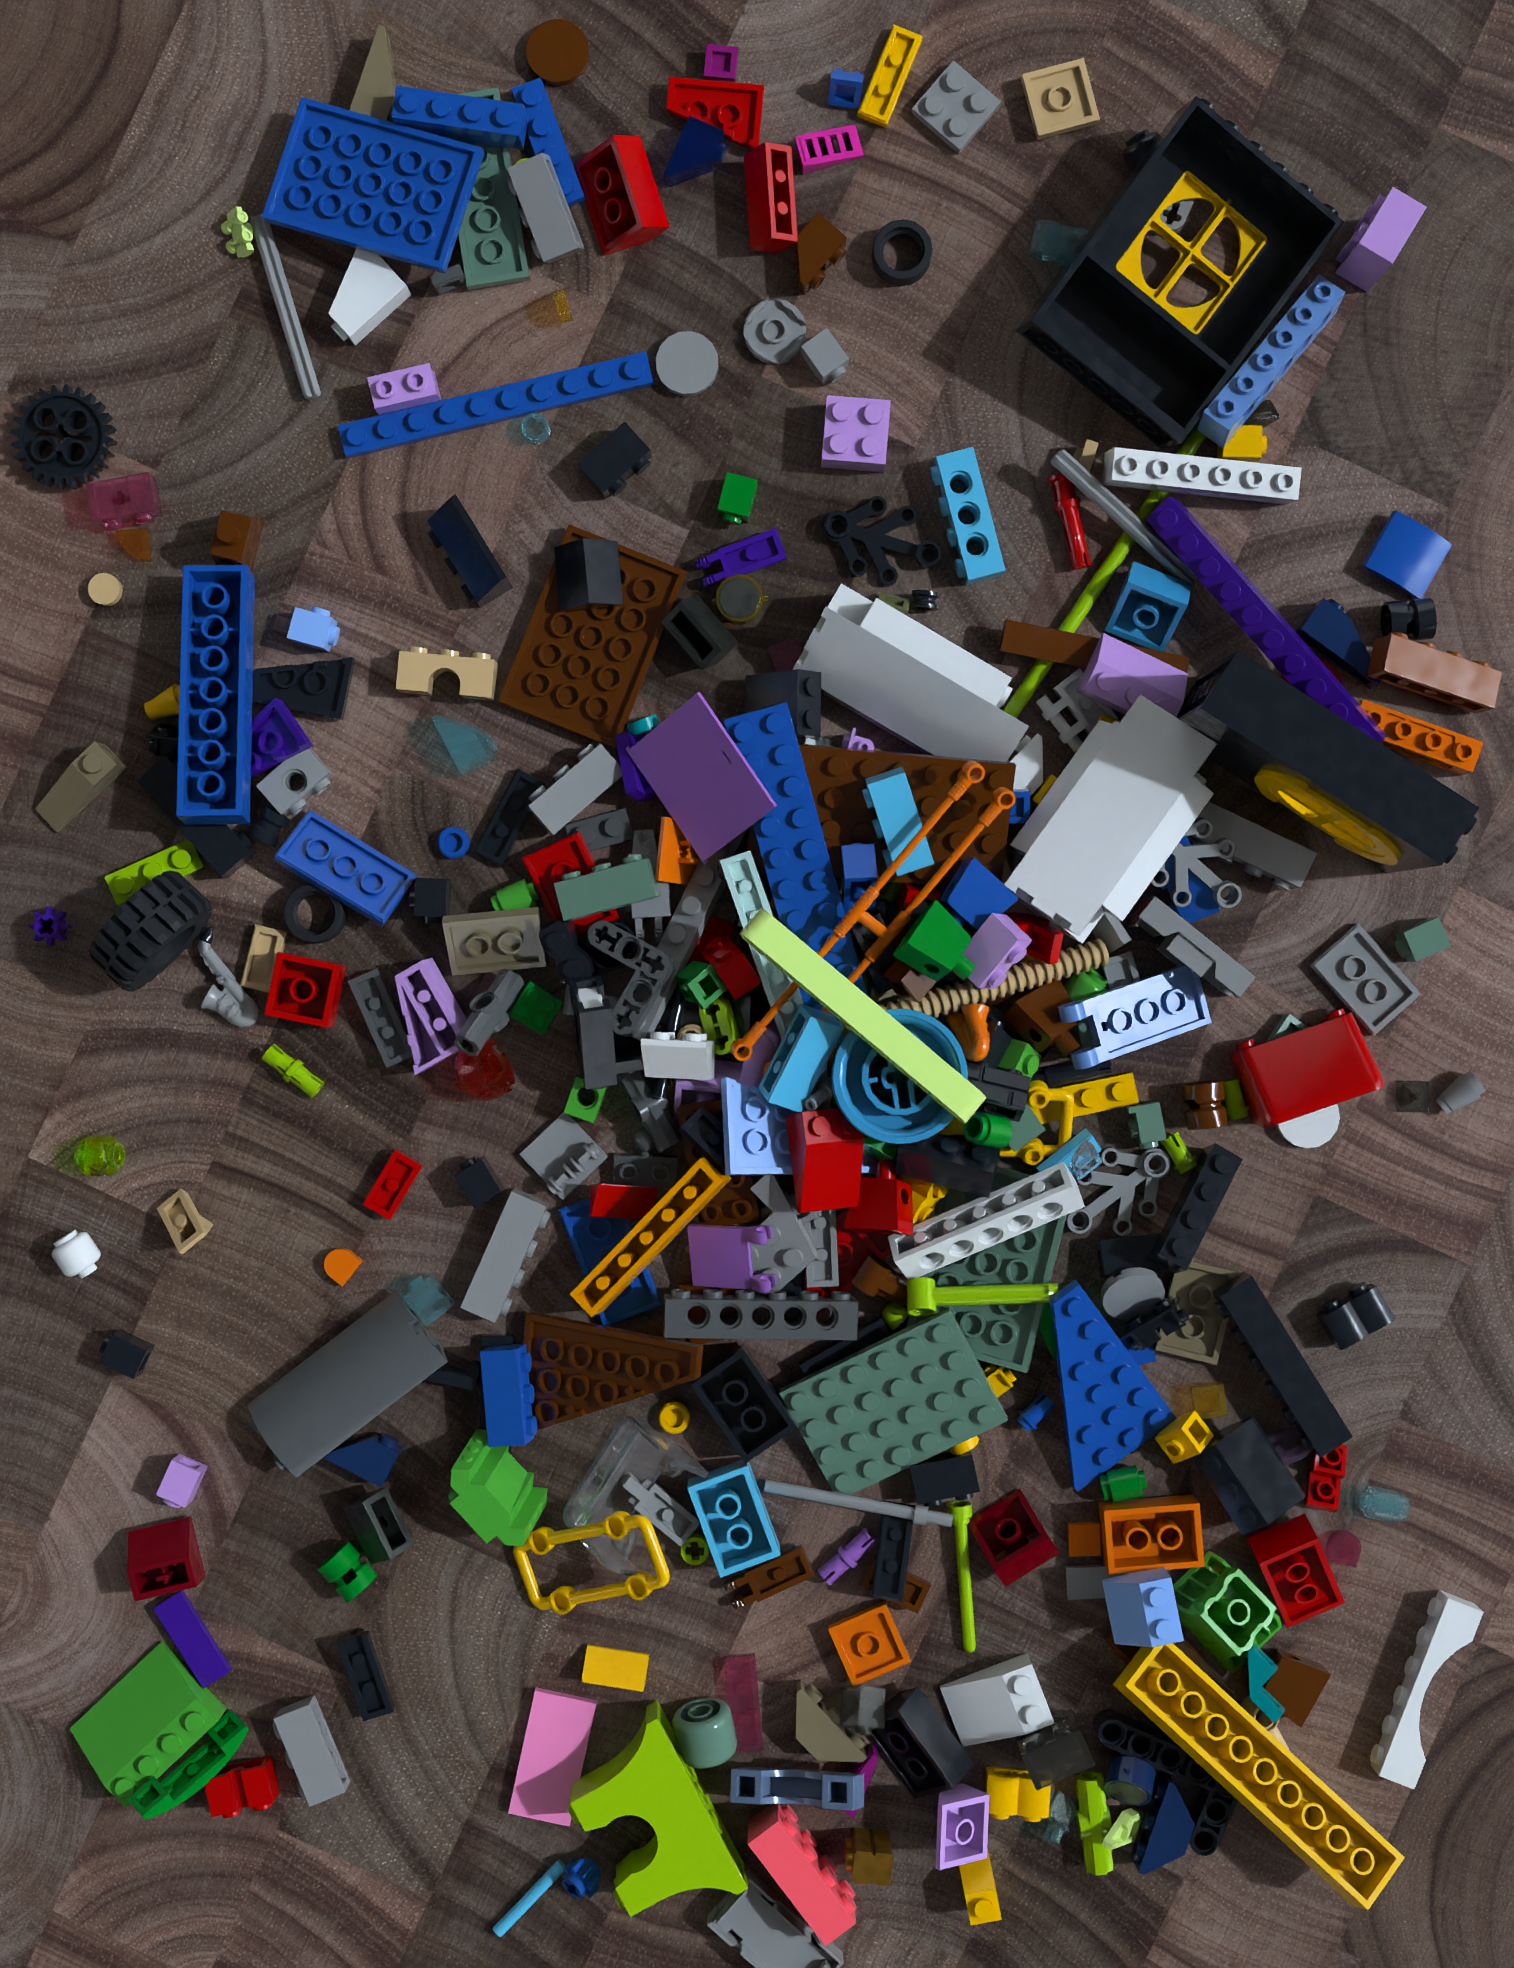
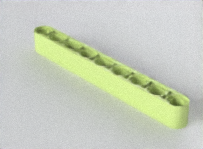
(862, 1015)

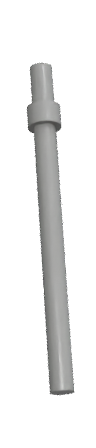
(919, 1514)

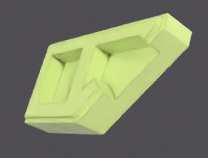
(1124, 1829)

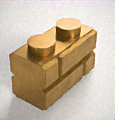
(869, 1856)

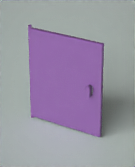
(701, 777)

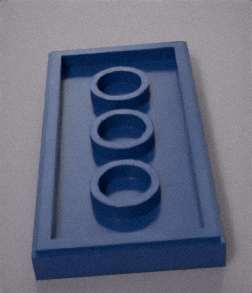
(345, 867)
(592, 1242)

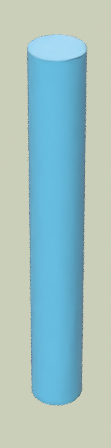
(529, 1898)

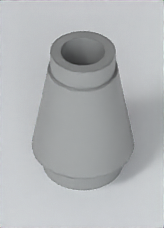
(1461, 1092)

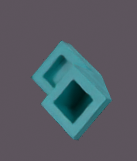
(1260, 1670)

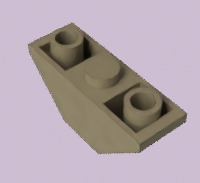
(820, 1729)

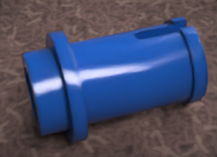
(1035, 1412)

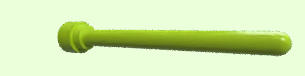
(961, 1513)

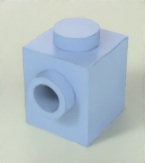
(313, 628)

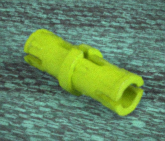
(293, 1070)

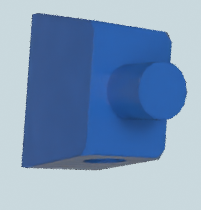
(975, 894)

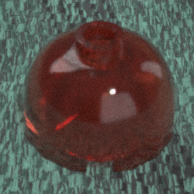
(484, 1075)

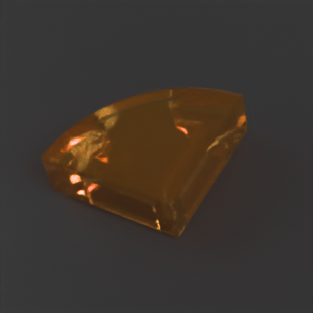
(136, 542)

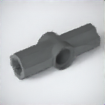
(489, 1012)
(650, 1110)

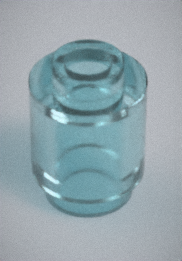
(1384, 1504)

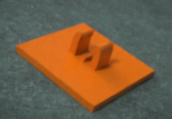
(675, 855)

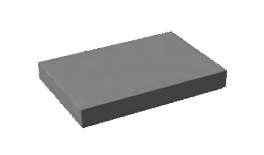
(1364, 979)

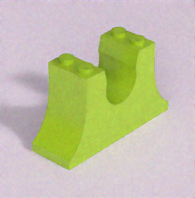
(655, 1784)

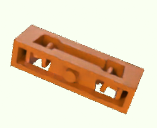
(1425, 740)

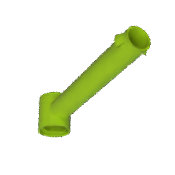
(925, 1296)

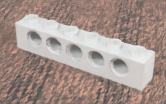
(1201, 476)
(987, 1221)

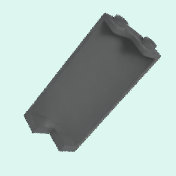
(345, 1384)

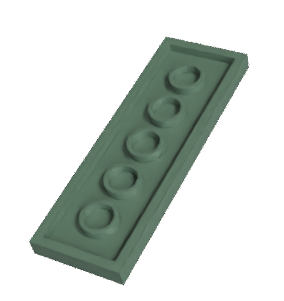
(492, 226)

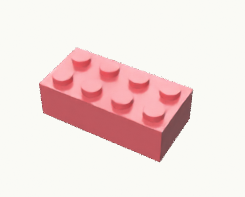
(802, 1871)

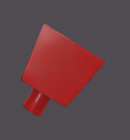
(883, 1204)

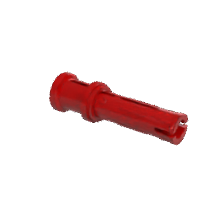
(1067, 505)

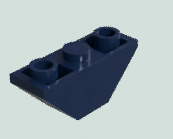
(1165, 1828)

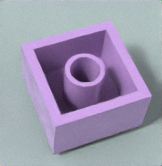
(855, 433)

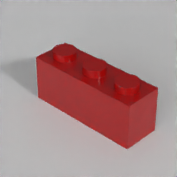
(770, 198)

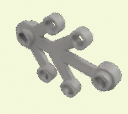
(1186, 857)
(1123, 1188)

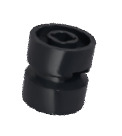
(1415, 619)

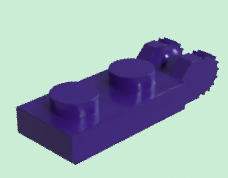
(744, 557)

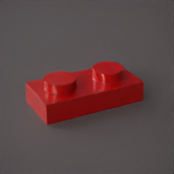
(393, 1184)

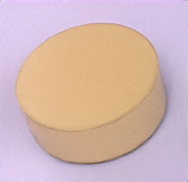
(105, 589)

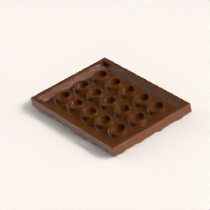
(592, 663)

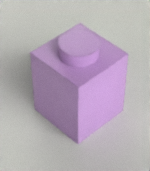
(181, 1481)

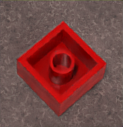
(305, 989)

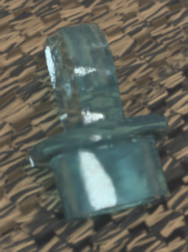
(1061, 1814)

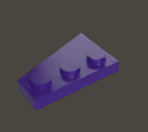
(275, 737)

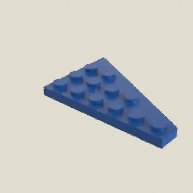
(1103, 1389)

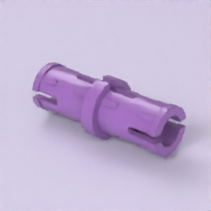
(847, 1556)

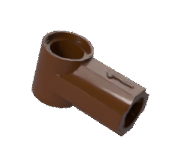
(879, 1278)

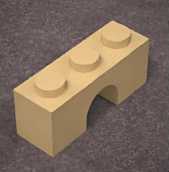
(420, 669)

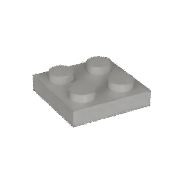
(956, 107)

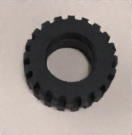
(150, 930)

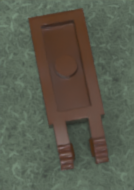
(771, 1576)

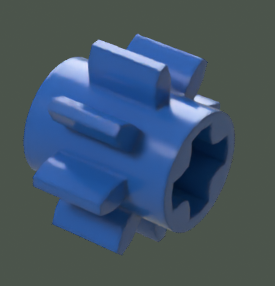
(581, 1878)

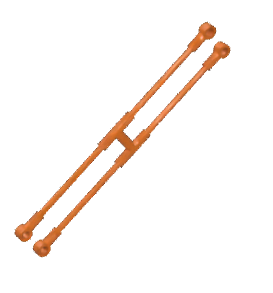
(858, 910)

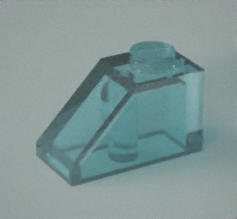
(466, 744)

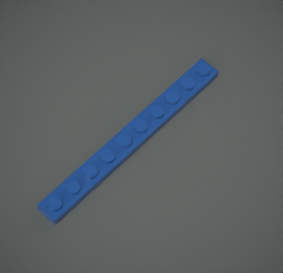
(495, 405)

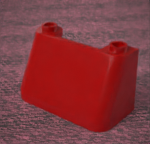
(1305, 1070)

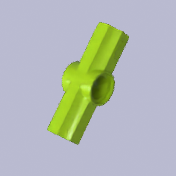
(1093, 1822)

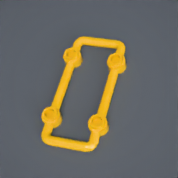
(1038, 1097)
(616, 1526)

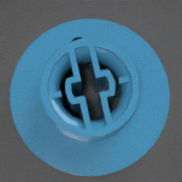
(889, 1119)

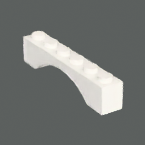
(1448, 1628)

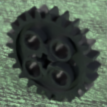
(67, 409)

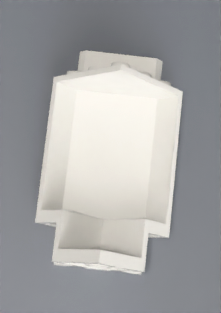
(910, 680)
(1111, 819)

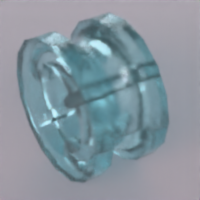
(541, 420)

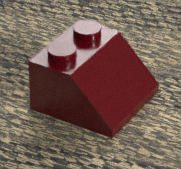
(1012, 1537)

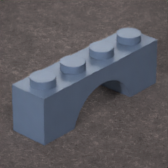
(797, 1786)

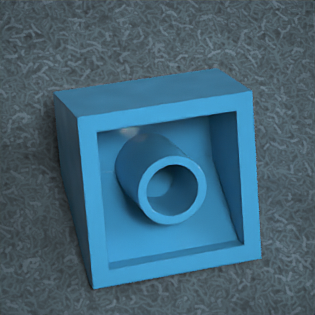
(1148, 607)

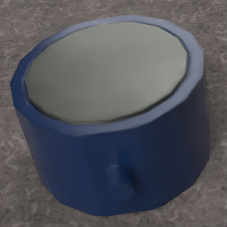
(1130, 1780)

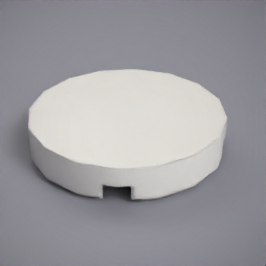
(1311, 1129)

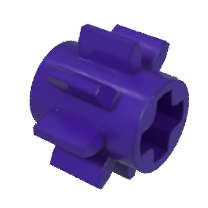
(59, 926)

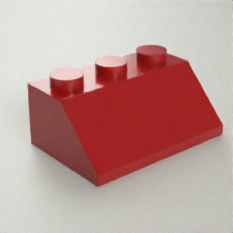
(621, 194)

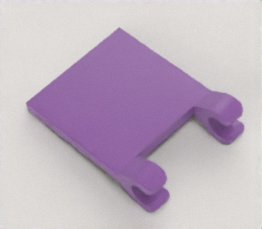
(723, 1256)

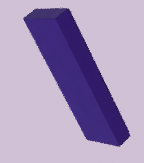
(192, 1638)

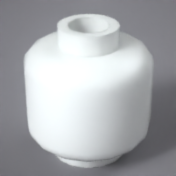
(76, 1254)

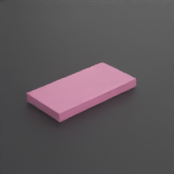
(552, 1755)

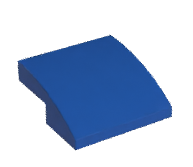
(1406, 555)

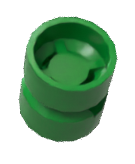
(339, 1564)

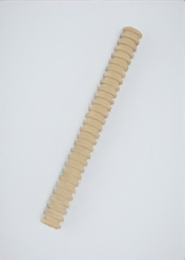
(1017, 979)

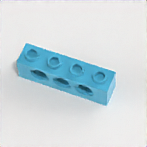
(963, 466)

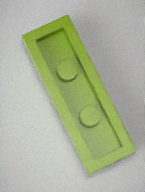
(178, 858)

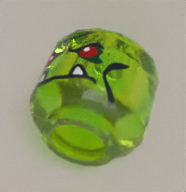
(100, 1156)

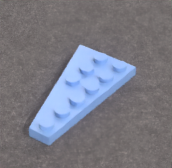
(758, 1133)

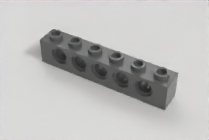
(840, 1326)

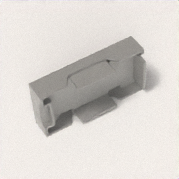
(1190, 947)
(770, 1932)

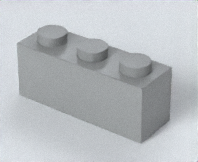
(544, 208)
(574, 788)
(311, 1751)

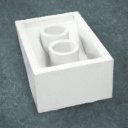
(997, 1702)

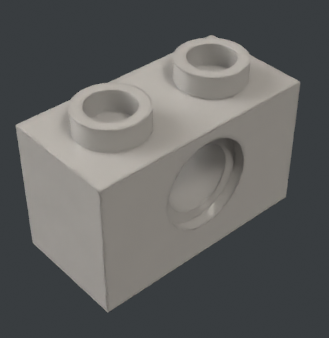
(277, 784)

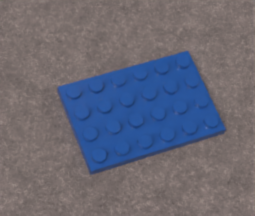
(373, 185)

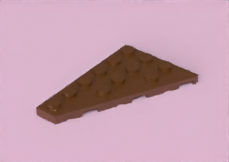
(596, 1366)

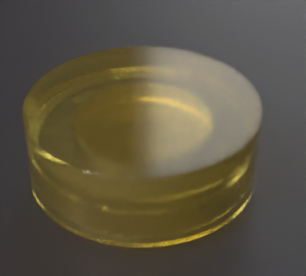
(562, 306)

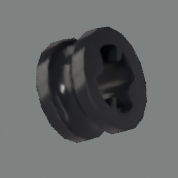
(925, 600)

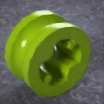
(702, 1543)

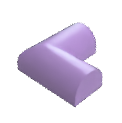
(762, 1053)

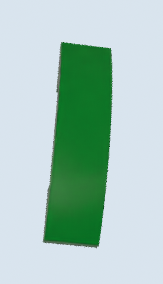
(195, 1772)

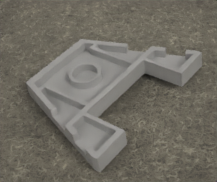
(790, 1244)

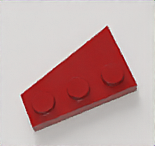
(722, 104)

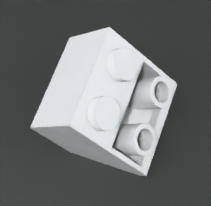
(678, 1058)

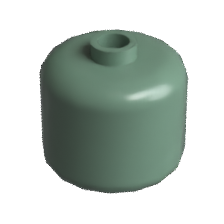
(705, 1732)

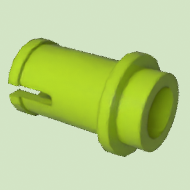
(1234, 1100)
(1179, 1153)

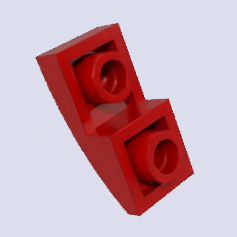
(1324, 1480)

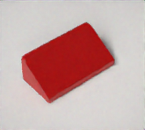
(621, 1201)

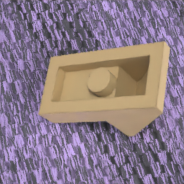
(183, 1221)

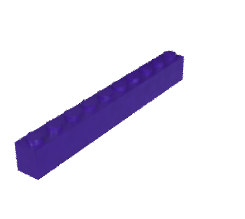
(1256, 614)

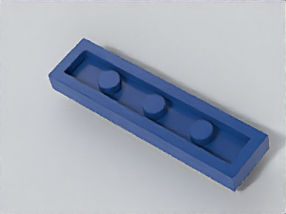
(547, 137)

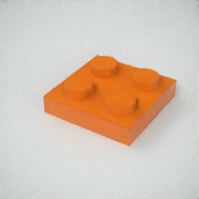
(869, 1643)

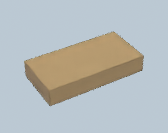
(262, 957)

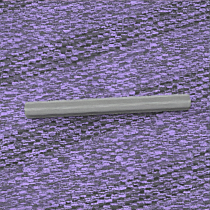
(285, 307)
(1122, 515)

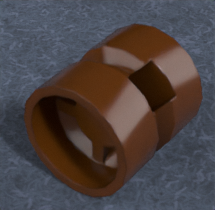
(1205, 1105)

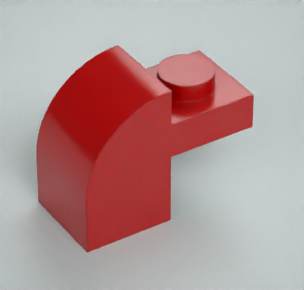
(1045, 939)

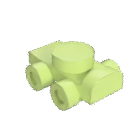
(241, 232)

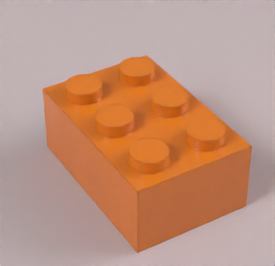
(1151, 1534)

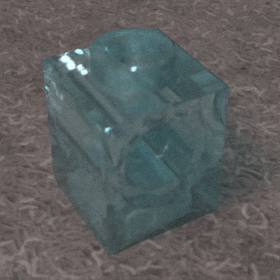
(428, 1299)

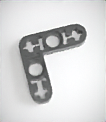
(642, 976)

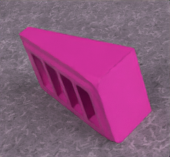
(826, 136)

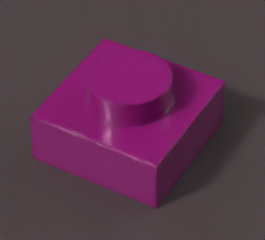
(721, 63)

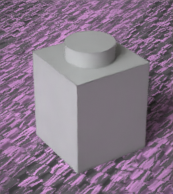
(825, 357)

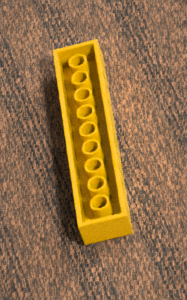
(1260, 1773)

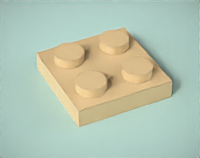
(1060, 99)

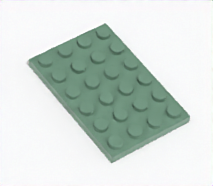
(1000, 1331)
(893, 1404)

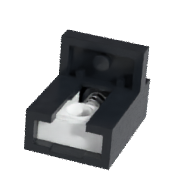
(597, 1047)

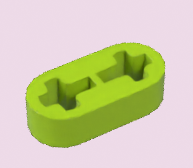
(720, 1024)

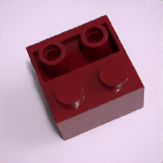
(164, 1558)

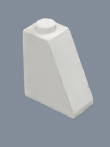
(366, 296)

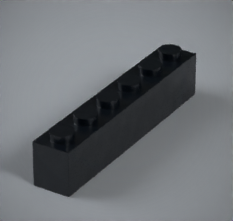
(1281, 1364)

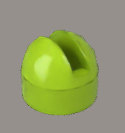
(894, 1315)

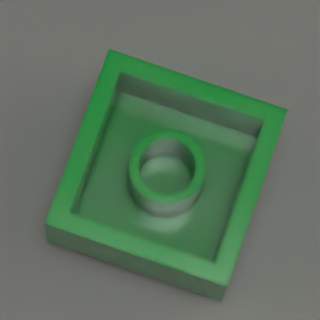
(537, 1008)

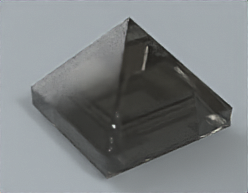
(1264, 414)
(1412, 1096)

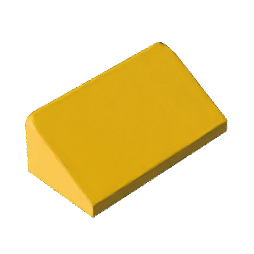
(615, 1668)

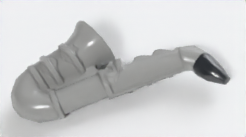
(232, 1001)

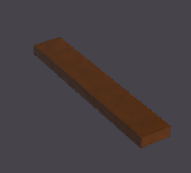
(1063, 646)

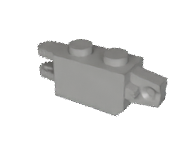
(645, 844)

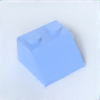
(1143, 1609)

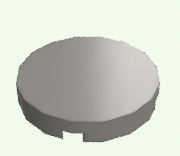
(774, 331)
(687, 363)
(1131, 1293)

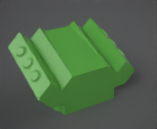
(495, 1492)
(1224, 1611)

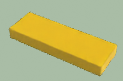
(889, 76)

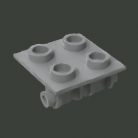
(563, 1155)

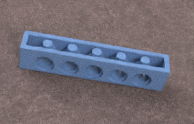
(1270, 361)

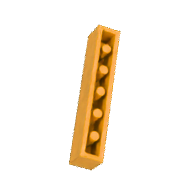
(649, 1237)

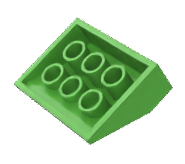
(146, 1722)

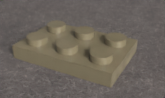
(494, 941)
(1205, 1329)

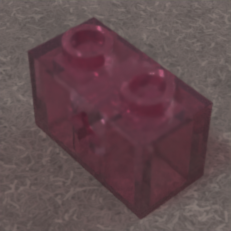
(109, 494)

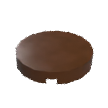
(557, 52)

